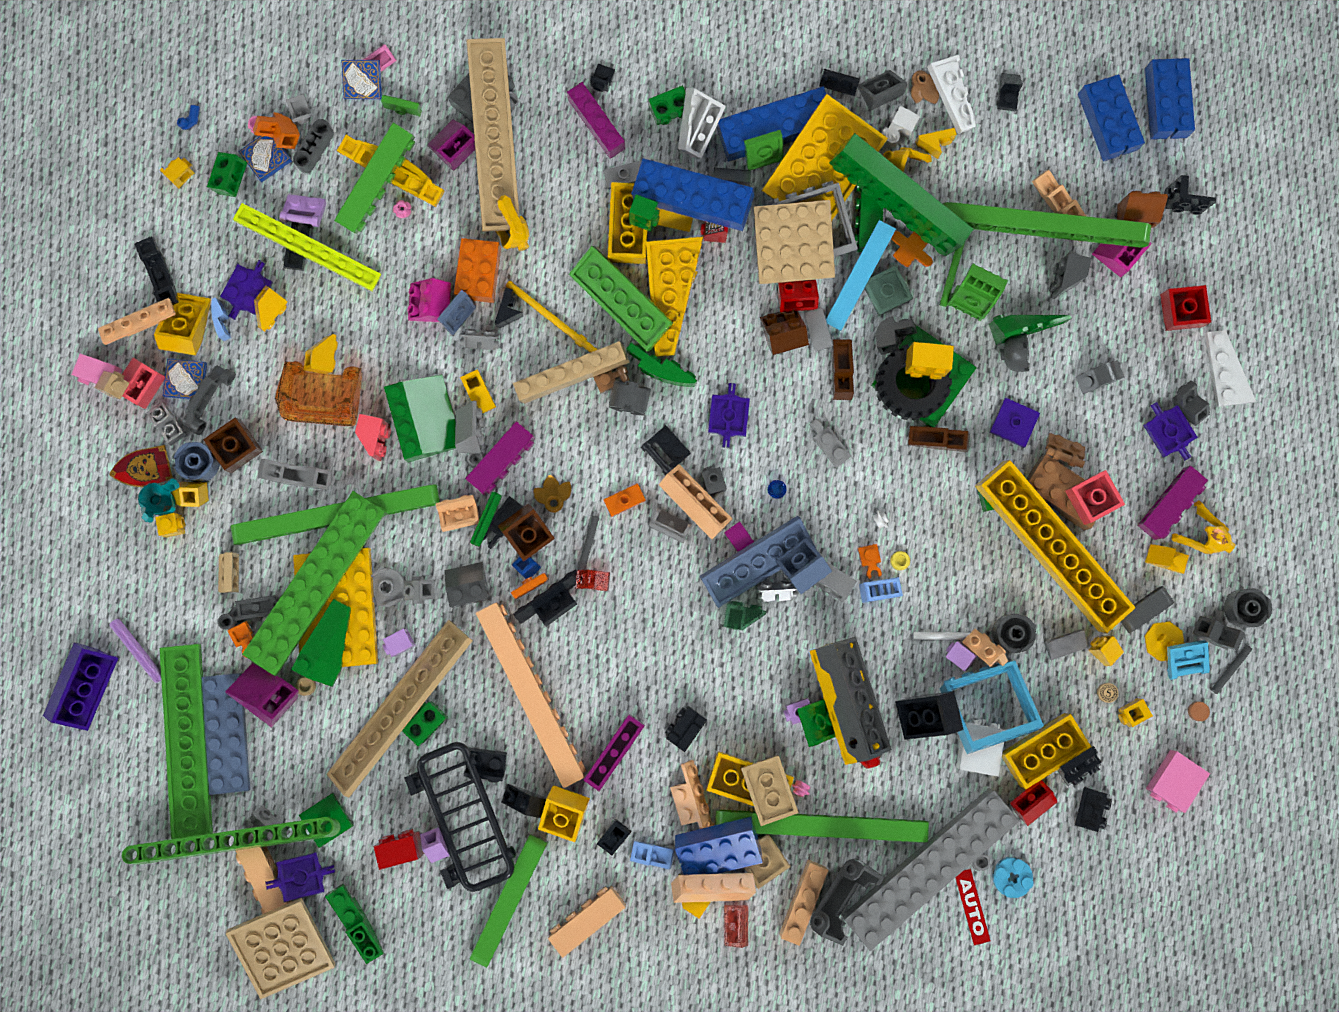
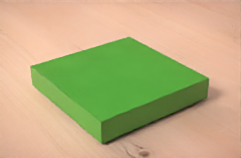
(764, 150)

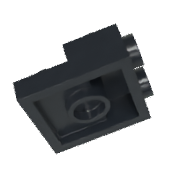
(1080, 766)

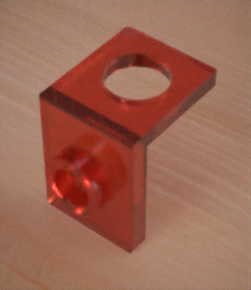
(593, 580)

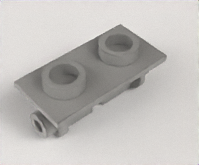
(487, 339)
(768, 589)
(264, 817)

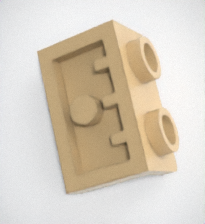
(228, 572)

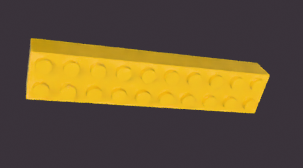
(1055, 546)

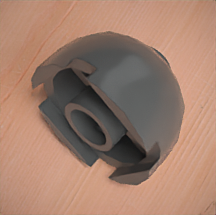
(1016, 353)

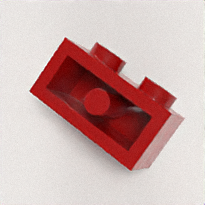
(798, 295)
(1033, 802)

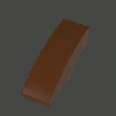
(842, 369)
(939, 438)

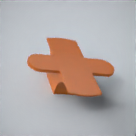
(910, 249)

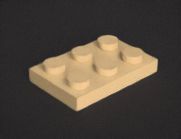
(769, 790)

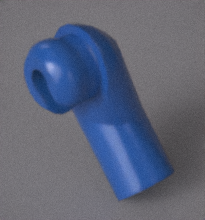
(191, 120)

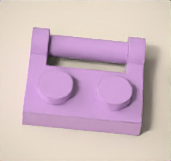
(303, 210)

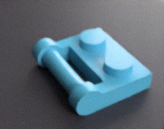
(1188, 654)

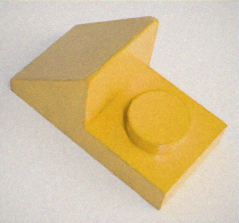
(931, 141)
(1167, 558)

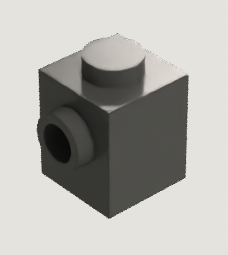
(713, 480)

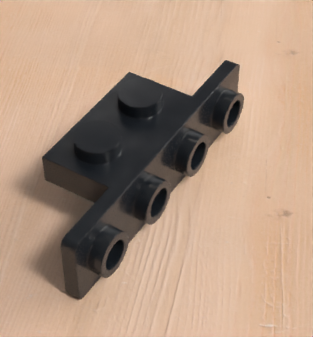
(550, 603)

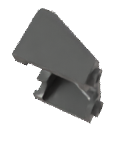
(826, 917)

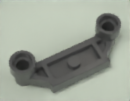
(205, 391)
(246, 610)

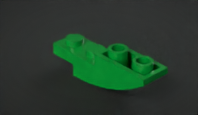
(668, 372)
(356, 923)

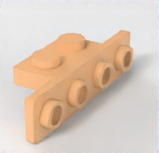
(136, 321)
(690, 798)

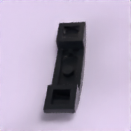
(157, 270)

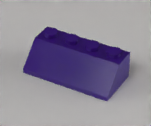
(80, 687)

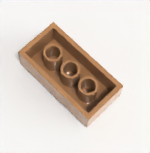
(1051, 481)

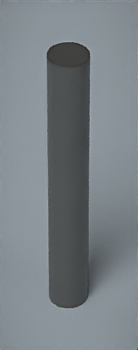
(588, 542)
(1231, 669)

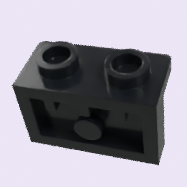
(491, 765)
(1093, 810)

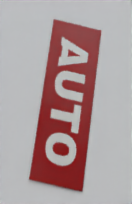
(972, 907)

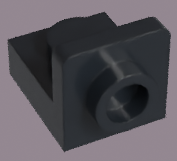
(602, 78)

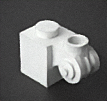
(902, 123)

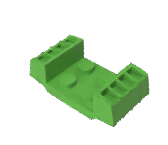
(977, 292)

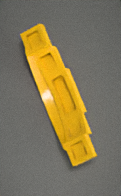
(407, 177)

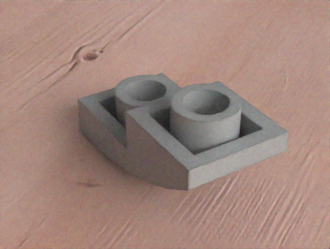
(818, 329)
(166, 423)

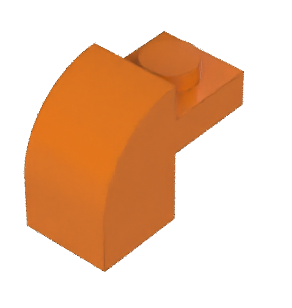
(280, 128)

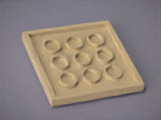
(794, 242)
(280, 948)

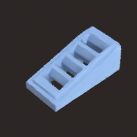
(865, 592)

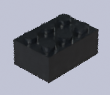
(929, 715)

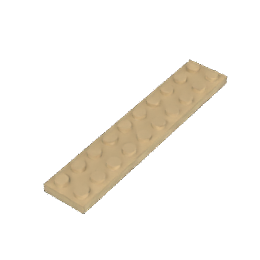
(492, 129)
(398, 708)

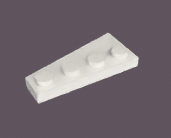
(949, 83)
(1226, 371)

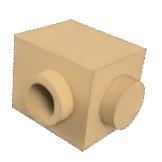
(112, 384)

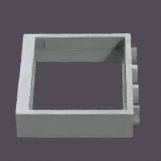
(840, 204)

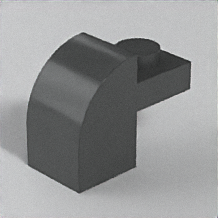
(890, 330)
(1100, 376)
(1192, 406)
(1218, 634)

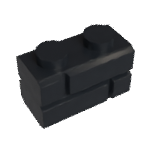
(685, 728)

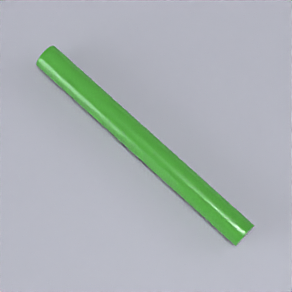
(951, 276)

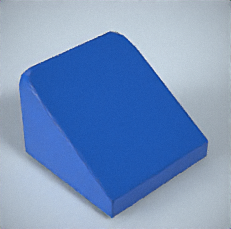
(526, 568)

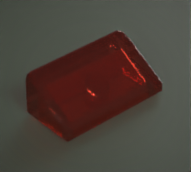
(736, 925)

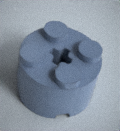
(189, 469)

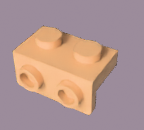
(458, 513)
(983, 647)

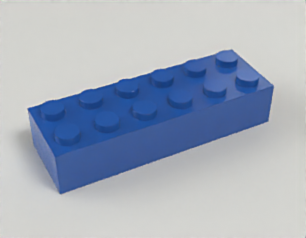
(784, 115)
(694, 194)

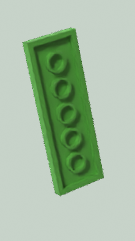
(620, 298)

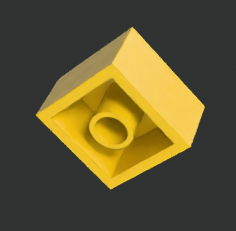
(929, 360)
(563, 813)

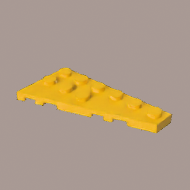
(670, 281)

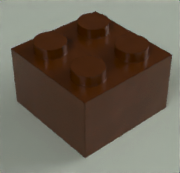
(233, 445)
(526, 532)

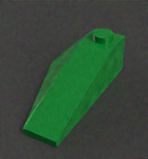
(1012, 325)
(324, 649)

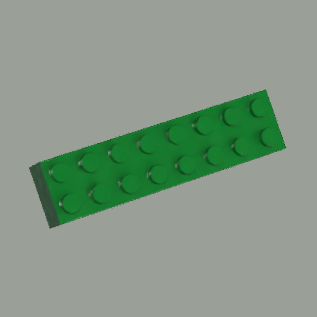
(900, 195)

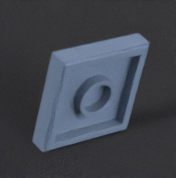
(457, 312)

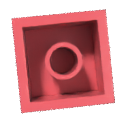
(1095, 497)

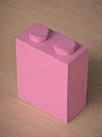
(1177, 782)

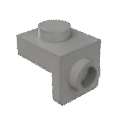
(299, 109)

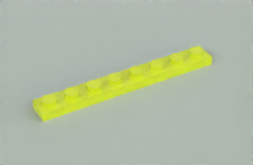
(307, 247)

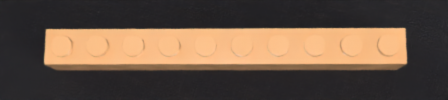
(530, 694)

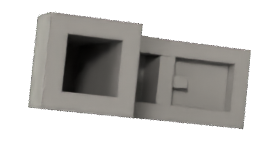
(294, 475)

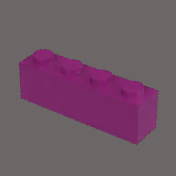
(596, 120)
(500, 458)
(1172, 503)
(614, 752)

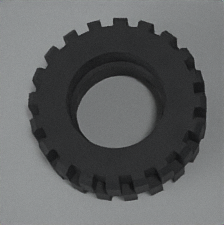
(896, 401)

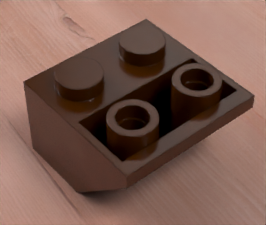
(784, 331)

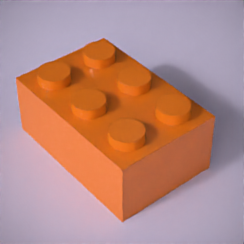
(478, 269)

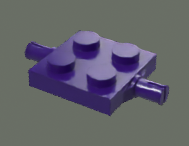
(244, 288)
(729, 415)
(1170, 431)
(300, 877)

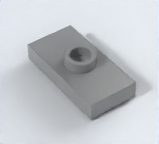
(622, 174)

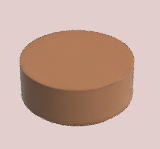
(1198, 711)

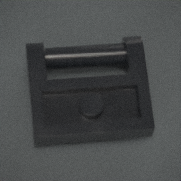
(670, 446)

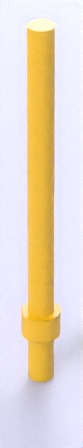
(580, 340)

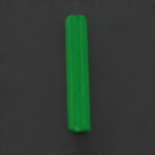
(485, 519)

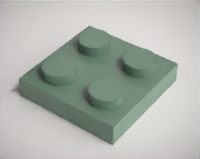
(887, 290)

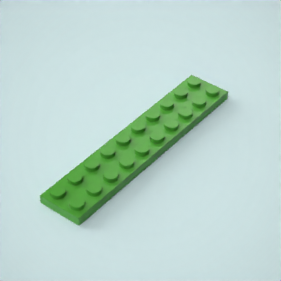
(314, 583)
(185, 741)

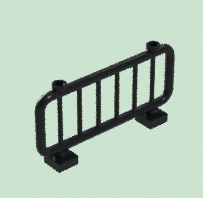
(455, 872)

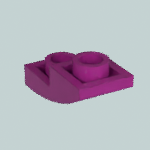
(738, 536)

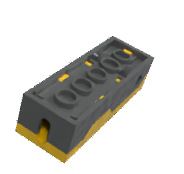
(851, 702)

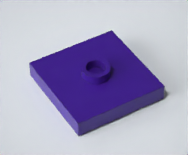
(1014, 422)

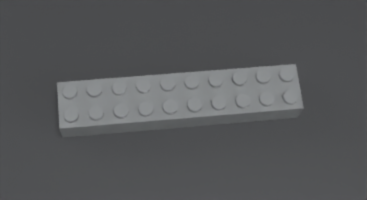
(930, 868)

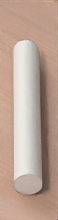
(940, 635)

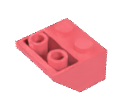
(142, 383)
(373, 435)

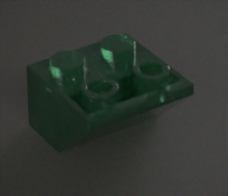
(740, 617)

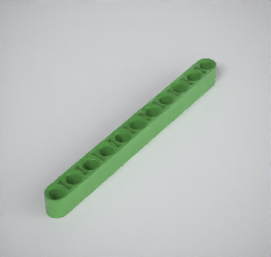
(1053, 225)
(323, 516)
(835, 826)
(221, 841)

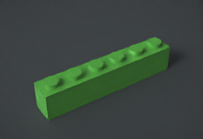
(375, 178)

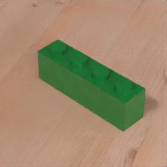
(868, 216)

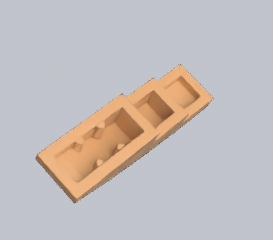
(1056, 195)

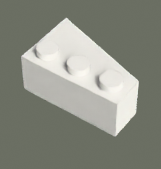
(698, 122)

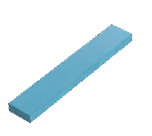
(860, 275)

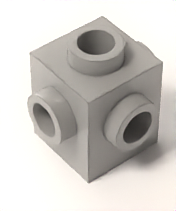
(419, 590)

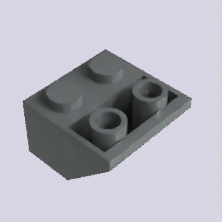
(1069, 273)

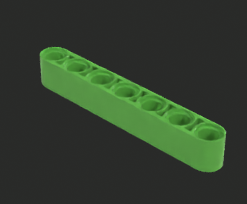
(508, 901)

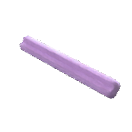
(136, 650)

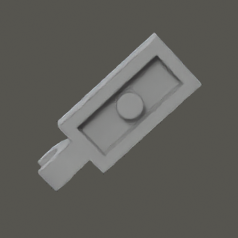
(829, 444)

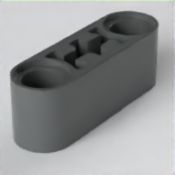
(306, 147)
(1147, 609)

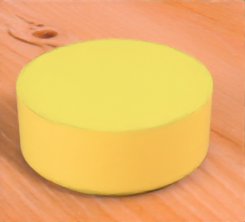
(900, 560)

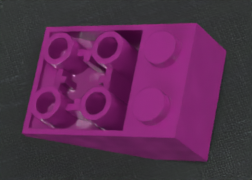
(263, 694)

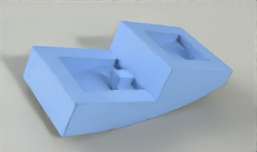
(219, 315)
(652, 855)

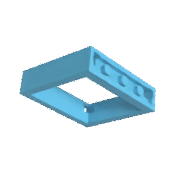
(1022, 693)

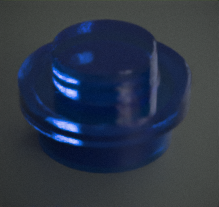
(777, 489)

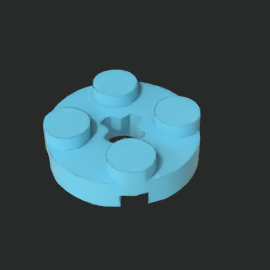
(1023, 882)

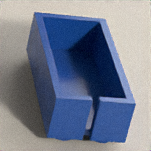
(1169, 98)
(1111, 117)
(719, 848)

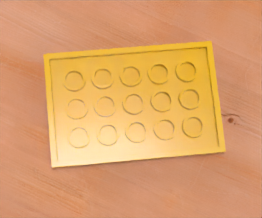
(809, 156)
(356, 592)

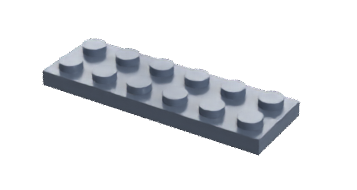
(753, 562)
(225, 737)

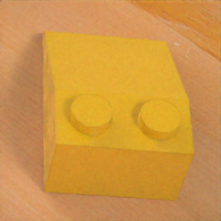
(186, 328)

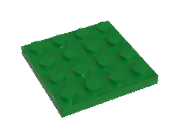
(919, 387)

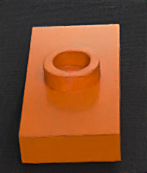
(624, 500)
(529, 584)

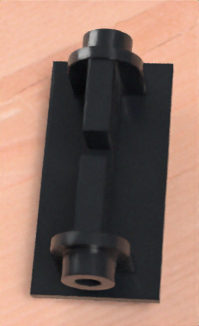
(839, 82)

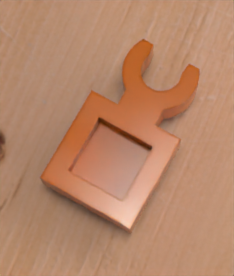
(869, 557)
(241, 635)

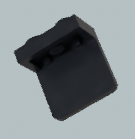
(1181, 201)

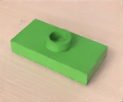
(401, 106)

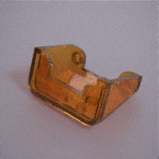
(319, 396)

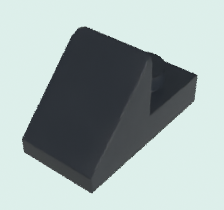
(1009, 91)
(505, 313)
(614, 837)

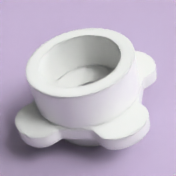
(881, 519)

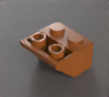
(1142, 207)

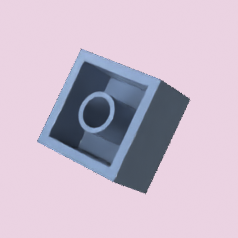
(803, 566)

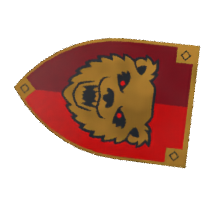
(143, 467)

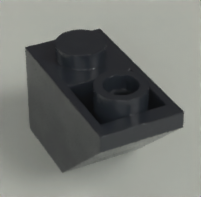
(524, 801)

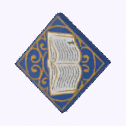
(361, 79)
(264, 157)
(183, 378)

